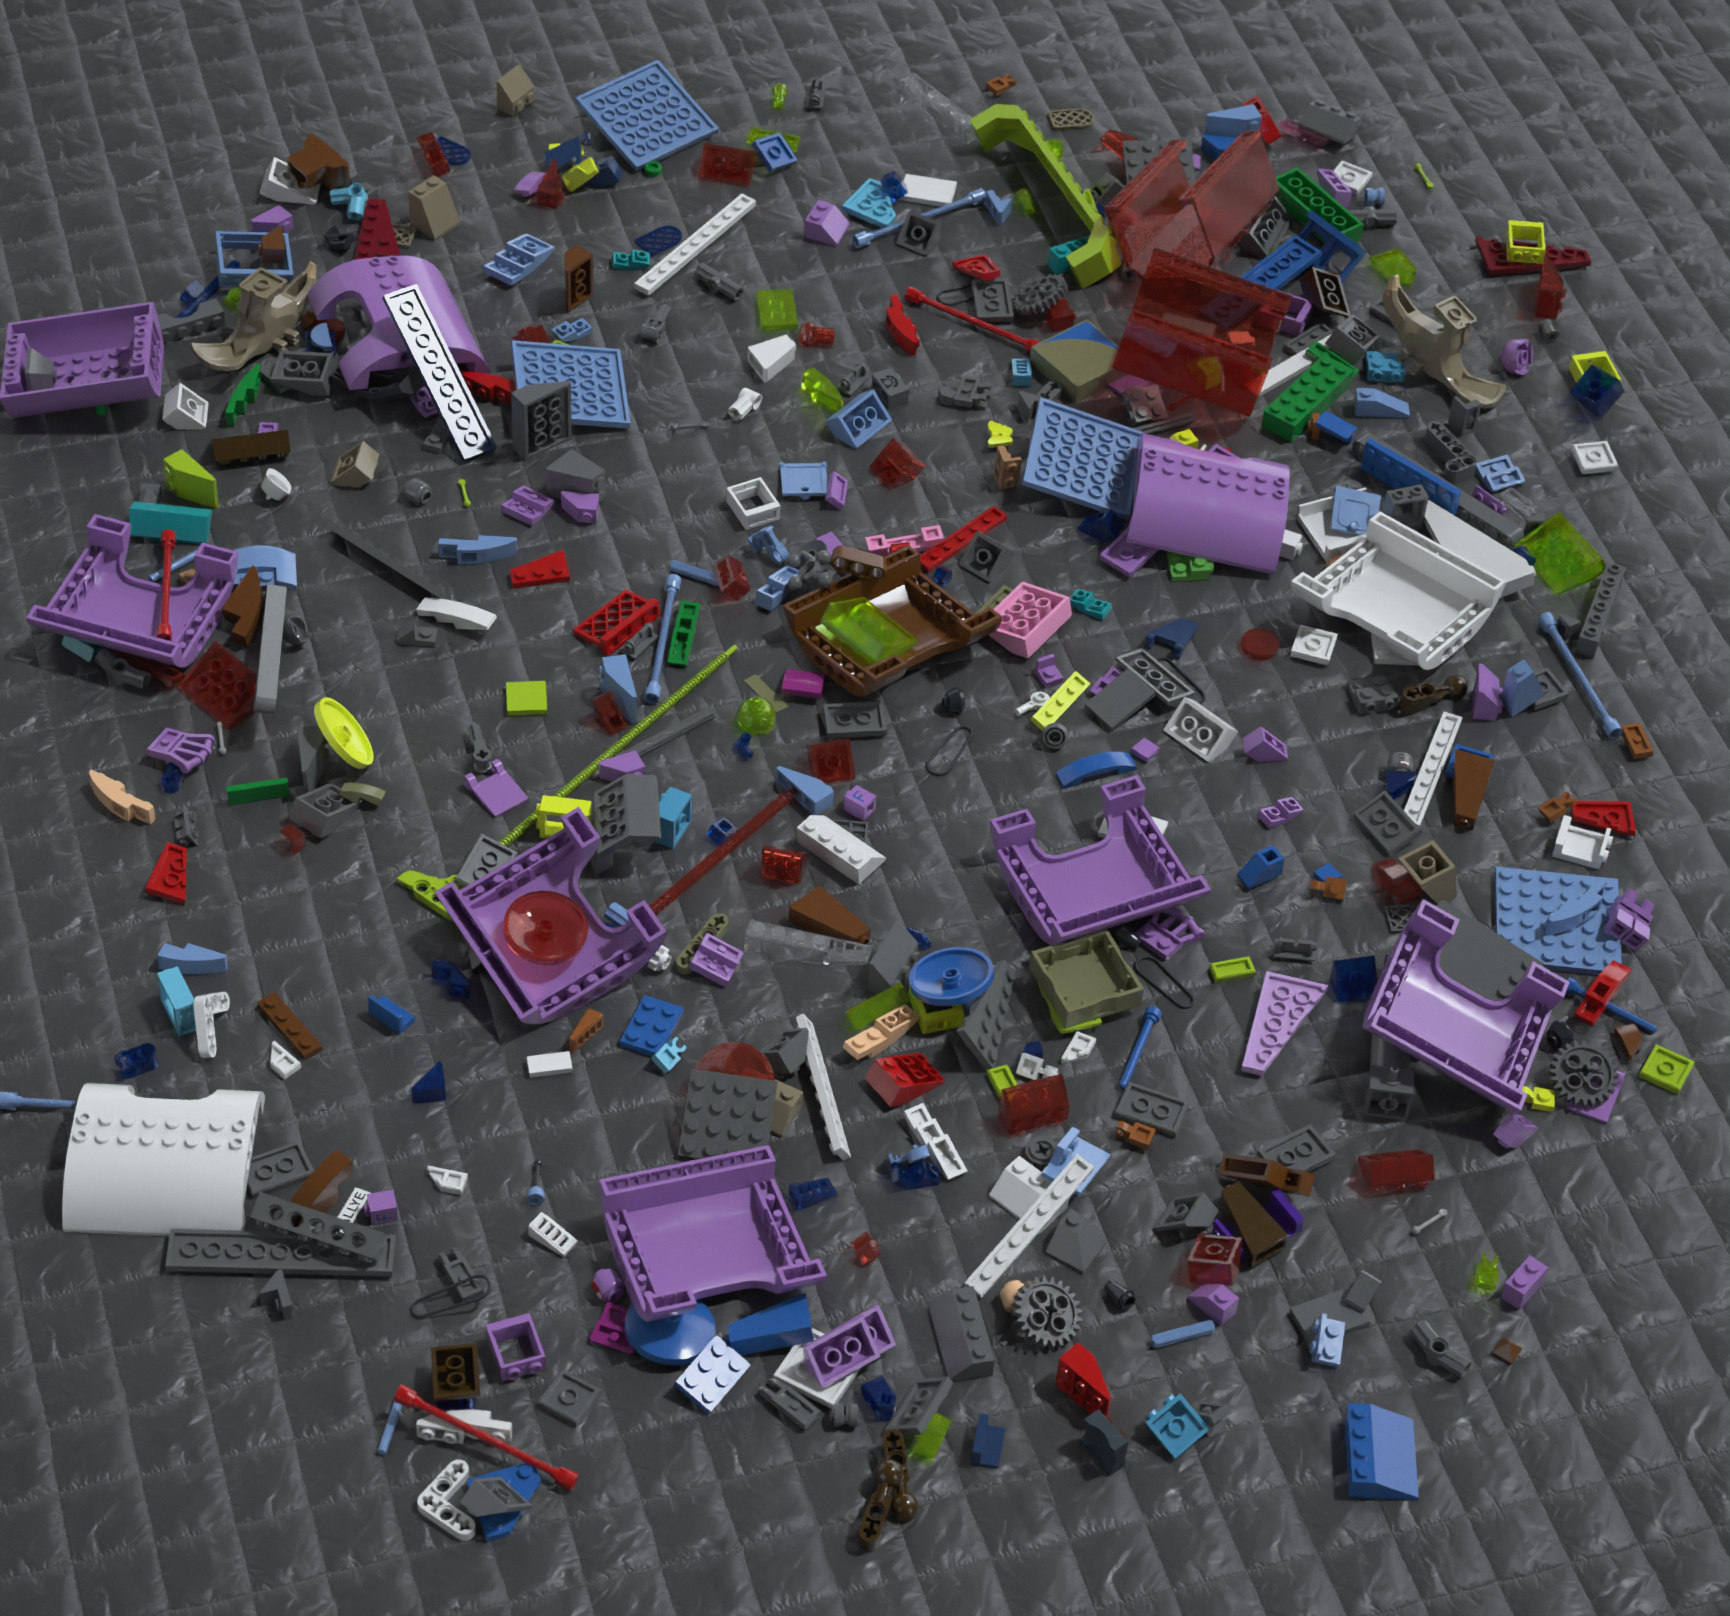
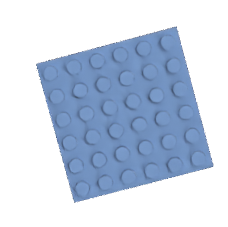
(646, 115)
(594, 376)
(1082, 458)
(1530, 896)

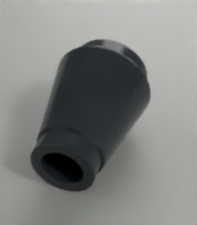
(1125, 935)
(1121, 1295)

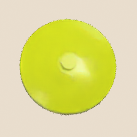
(343, 733)

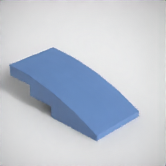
(518, 259)

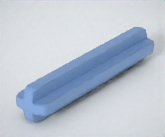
(694, 572)
(1182, 1333)

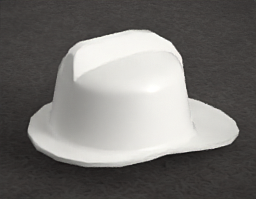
(275, 485)

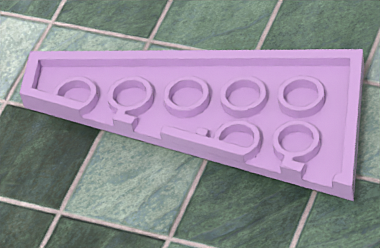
(1279, 1013)

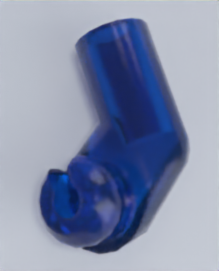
(742, 745)
(920, 937)

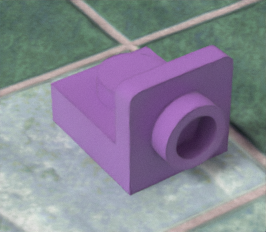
(1047, 671)

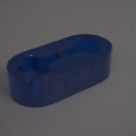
(171, 775)

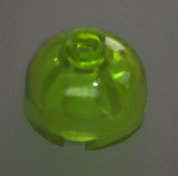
(756, 716)

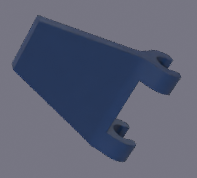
(568, 150)
(1173, 634)

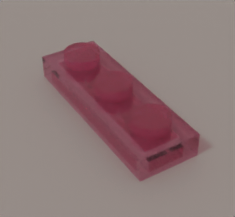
(1290, 127)

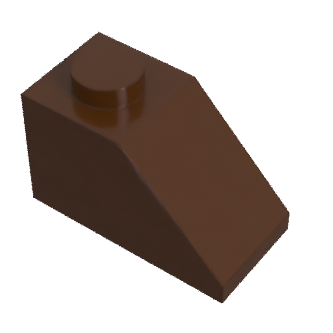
(272, 246)

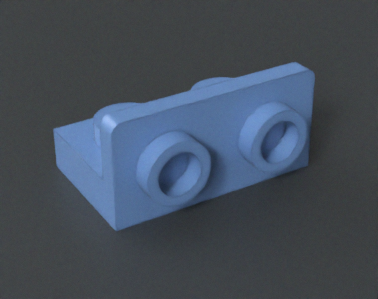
(1328, 1341)

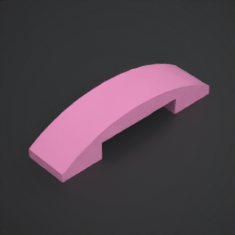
(927, 539)

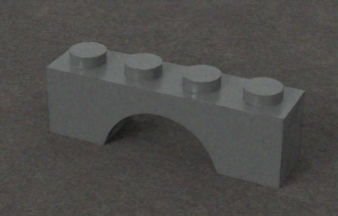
(207, 317)

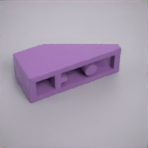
(1334, 186)

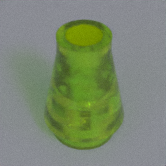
(779, 95)
(1024, 200)

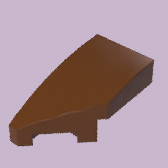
(1630, 1038)

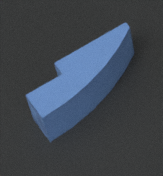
(776, 588)
(192, 959)

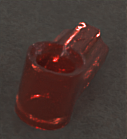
(811, 334)

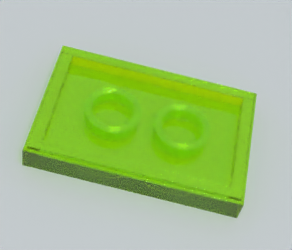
(777, 309)

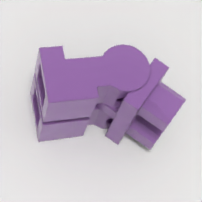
(1630, 920)

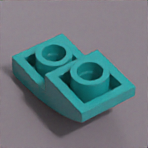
(635, 261)
(1086, 603)

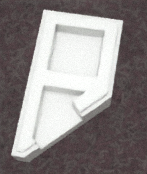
(1079, 1048)
(282, 1061)
(448, 1180)

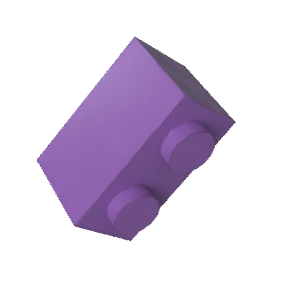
(1524, 1282)

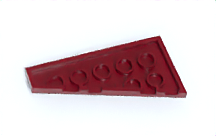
(377, 232)
(1495, 257)

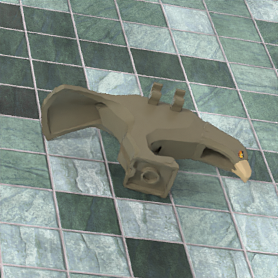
(265, 316)
(1438, 346)

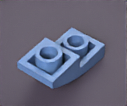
(574, 331)

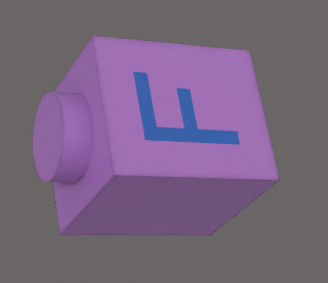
(859, 802)
(381, 1207)

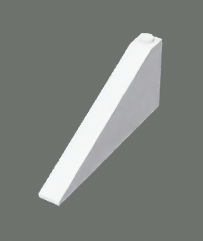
(1478, 549)

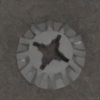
(1046, 1145)

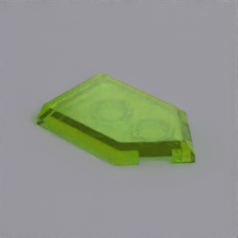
(1394, 263)

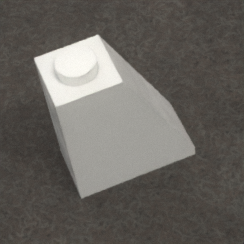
(771, 356)

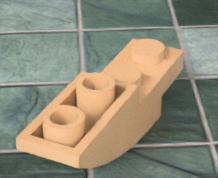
(115, 798)
(883, 1033)

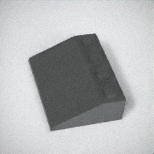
(541, 417)

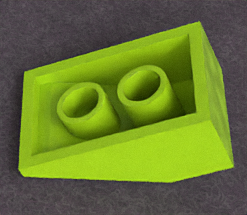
(190, 479)

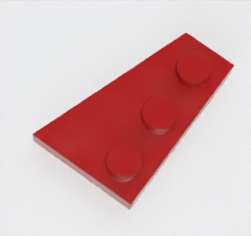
(979, 267)
(169, 875)

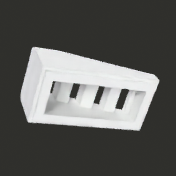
(541, 1224)

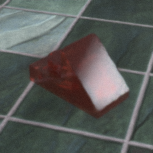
(609, 713)

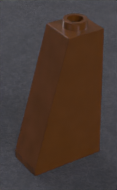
(1470, 783)
(828, 917)

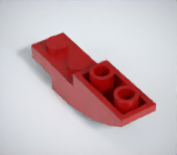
(1268, 128)
(901, 327)
(489, 386)
(1602, 992)

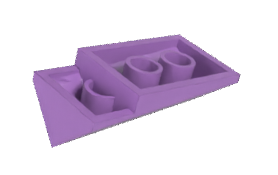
(848, 1347)

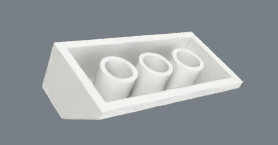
(838, 847)

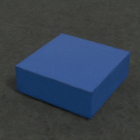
(1327, 870)

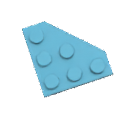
(871, 204)

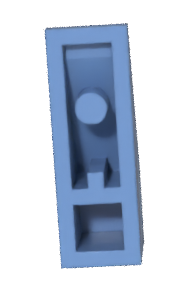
(1374, 403)
(812, 792)

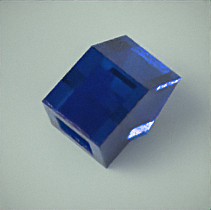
(942, 575)
(1034, 1049)

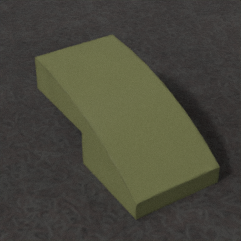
(354, 791)

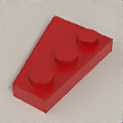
(542, 571)
(1605, 814)

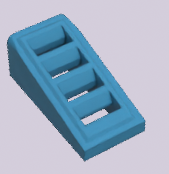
(1021, 372)

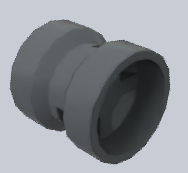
(850, 1412)

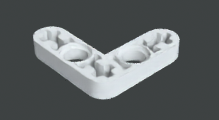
(204, 1009)
(439, 1501)

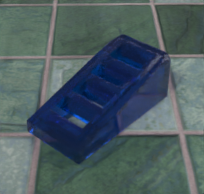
(802, 1202)

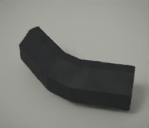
(385, 385)

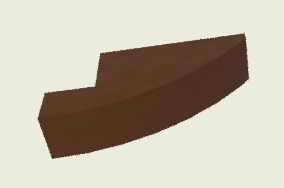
(245, 608)
(1266, 1174)
(321, 1187)

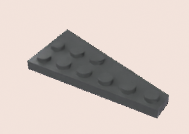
(987, 1015)

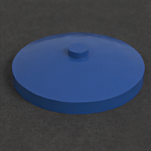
(951, 976)
(671, 1339)

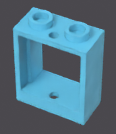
(177, 1000)

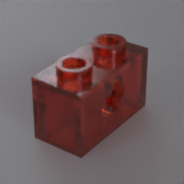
(732, 577)

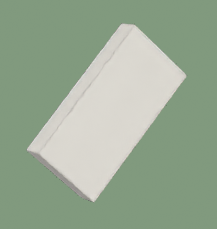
(549, 1064)

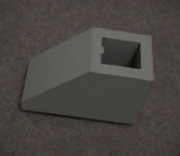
(1106, 189)

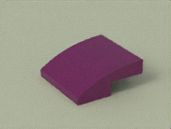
(803, 683)
(610, 1329)

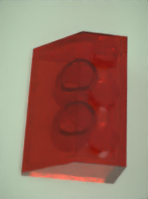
(727, 164)
(1034, 1104)
(1397, 1168)

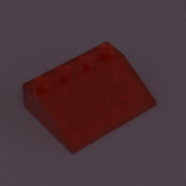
(222, 685)

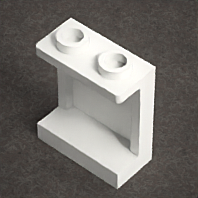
(1581, 845)

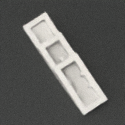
(460, 614)
(939, 1145)

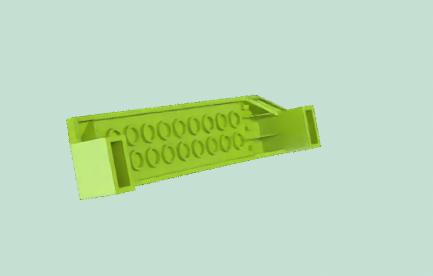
(1012, 124)

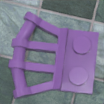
(176, 745)
(1164, 942)

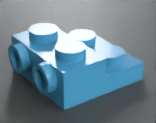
(1384, 367)
(1175, 1425)

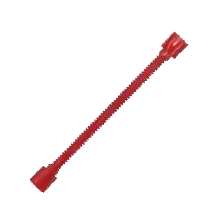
(916, 296)
(168, 541)
(407, 1397)

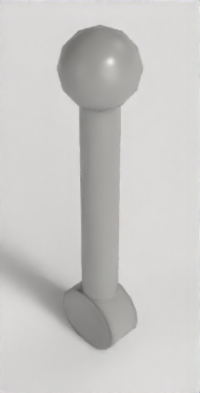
(222, 750)
(1442, 1214)

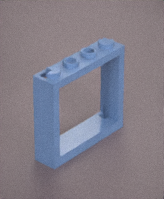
(246, 240)

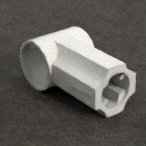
(746, 401)

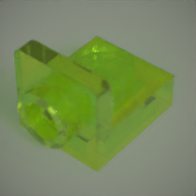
(1057, 146)

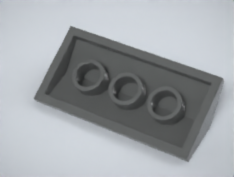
(1156, 676)

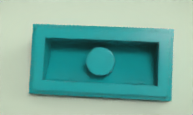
(83, 649)

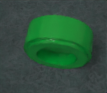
(653, 169)

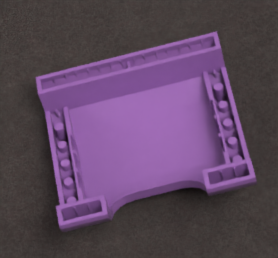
(383, 347)
(1209, 504)
(122, 612)
(1099, 884)
(608, 957)
(1452, 1027)
(703, 1232)

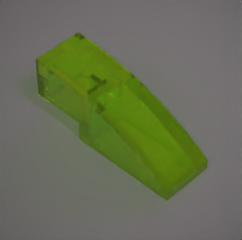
(822, 390)

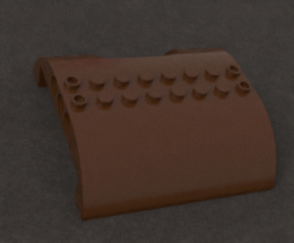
(907, 598)

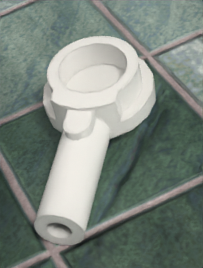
(1037, 699)

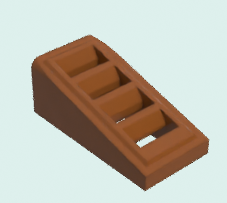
(587, 1027)

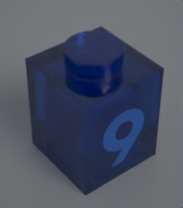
(894, 186)

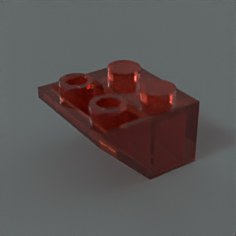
(897, 464)
(783, 863)

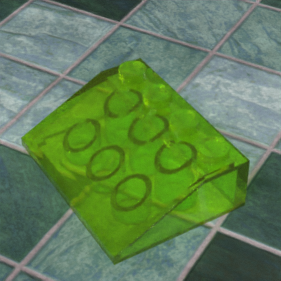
(1562, 555)
(867, 629)

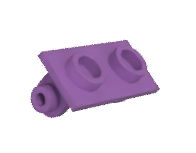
(1488, 500)

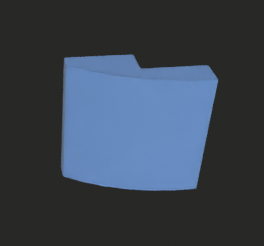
(1499, 473)

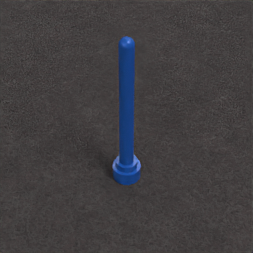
(1575, 989)
(1151, 1017)

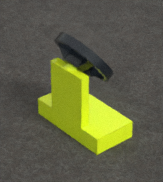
(577, 175)

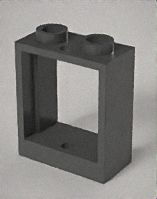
(1407, 495)

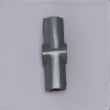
(1372, 218)
(719, 281)

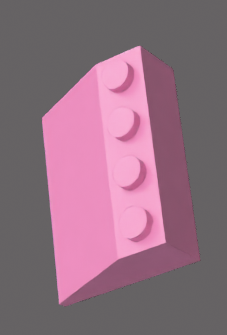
(1030, 618)

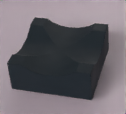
(1105, 1441)

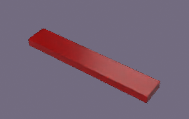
(961, 539)

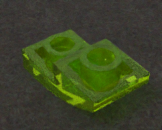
(932, 1437)

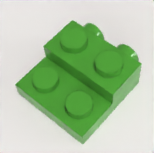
(1188, 567)

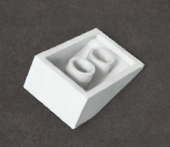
(283, 187)

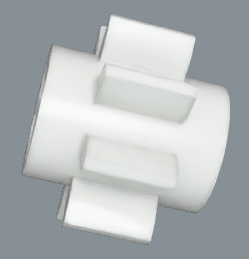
(660, 960)

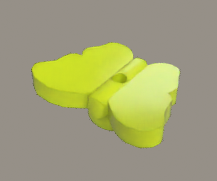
(1000, 435)

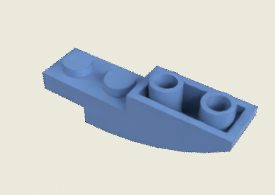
(481, 551)
(1577, 911)

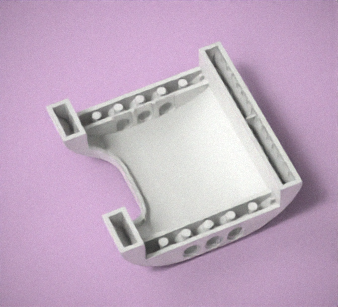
(1405, 592)
(158, 1161)

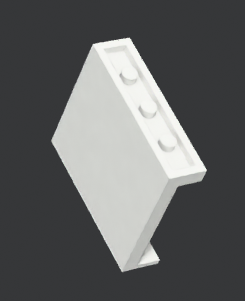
(1316, 521)

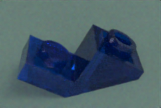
(457, 982)
(917, 1176)

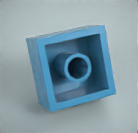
(675, 816)

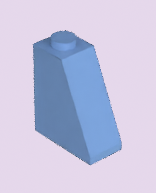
(1520, 688)

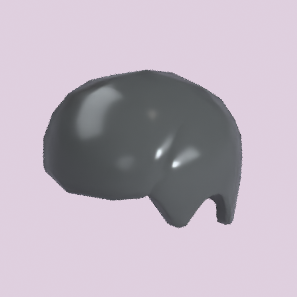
(295, 630)

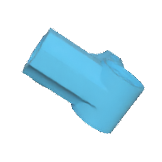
(353, 196)

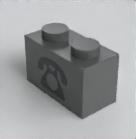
(890, 388)

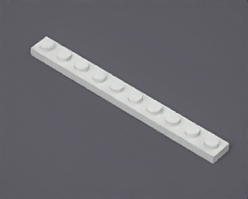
(694, 244)

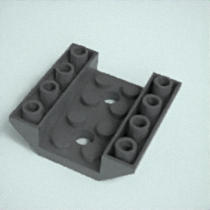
(625, 813)

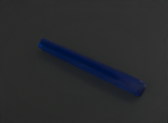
(209, 290)

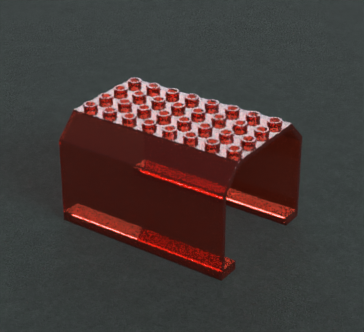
(1195, 220)
(1202, 332)

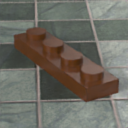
(289, 1026)

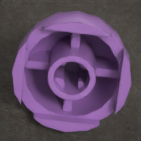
(1517, 356)

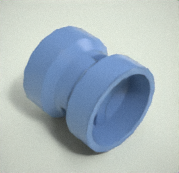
(1374, 196)

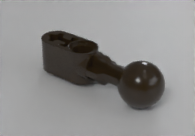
(1422, 695)
(888, 1476)
(903, 1505)

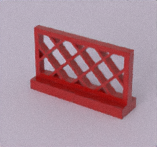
(625, 628)

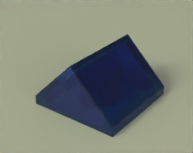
(1354, 978)

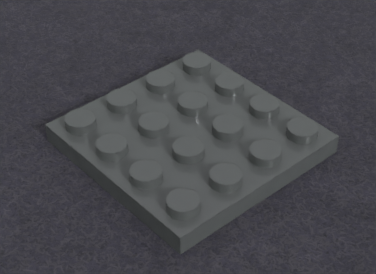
(1139, 153)
(726, 1114)

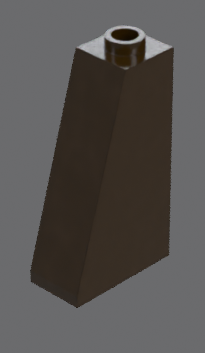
(1251, 1222)

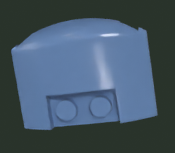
(272, 563)

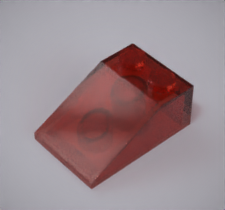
(1549, 291)

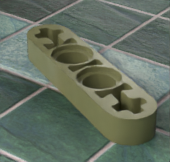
(709, 928)

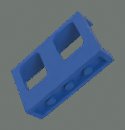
(1334, 241)

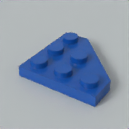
(525, 1481)

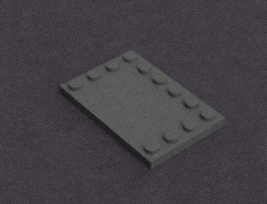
(1482, 958)

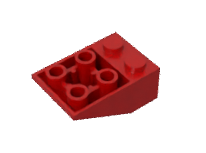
(903, 1078)
(1082, 1380)

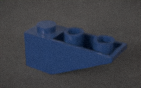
(608, 173)

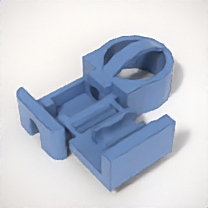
(767, 539)
(913, 1155)

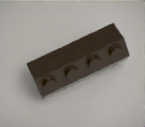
(251, 445)

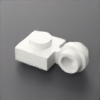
(1031, 1067)

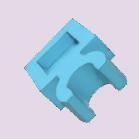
(667, 1055)

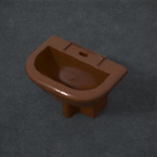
(318, 164)

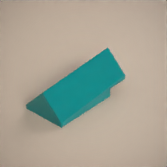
(188, 523)

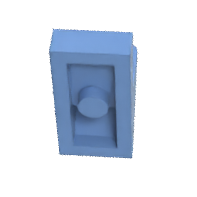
(998, 208)

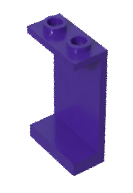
(1279, 1209)

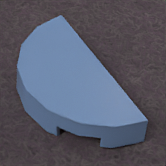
(321, 338)

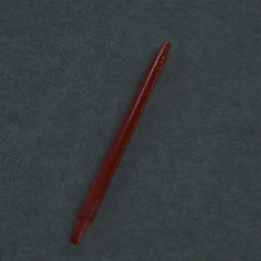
(722, 851)

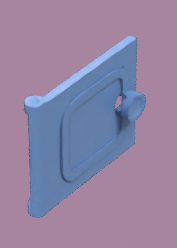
(804, 476)
(1353, 510)

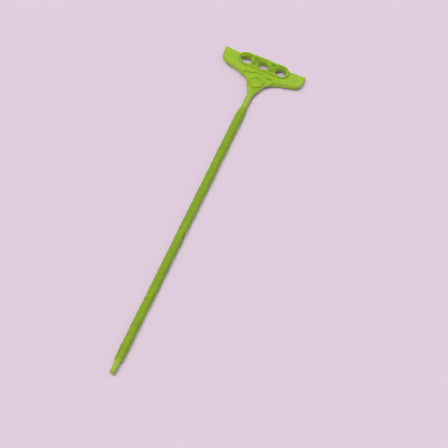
(414, 879)

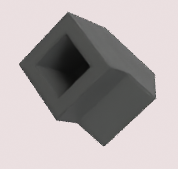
(946, 395)

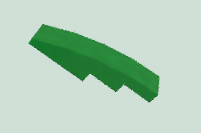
(244, 393)
(684, 633)

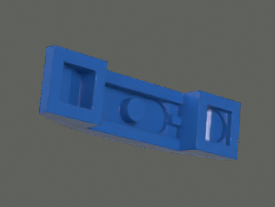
(1094, 765)

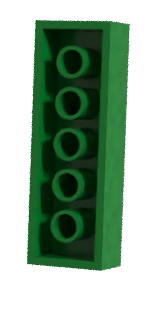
(1301, 194)
(1307, 395)

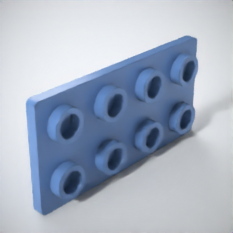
(1067, 1150)

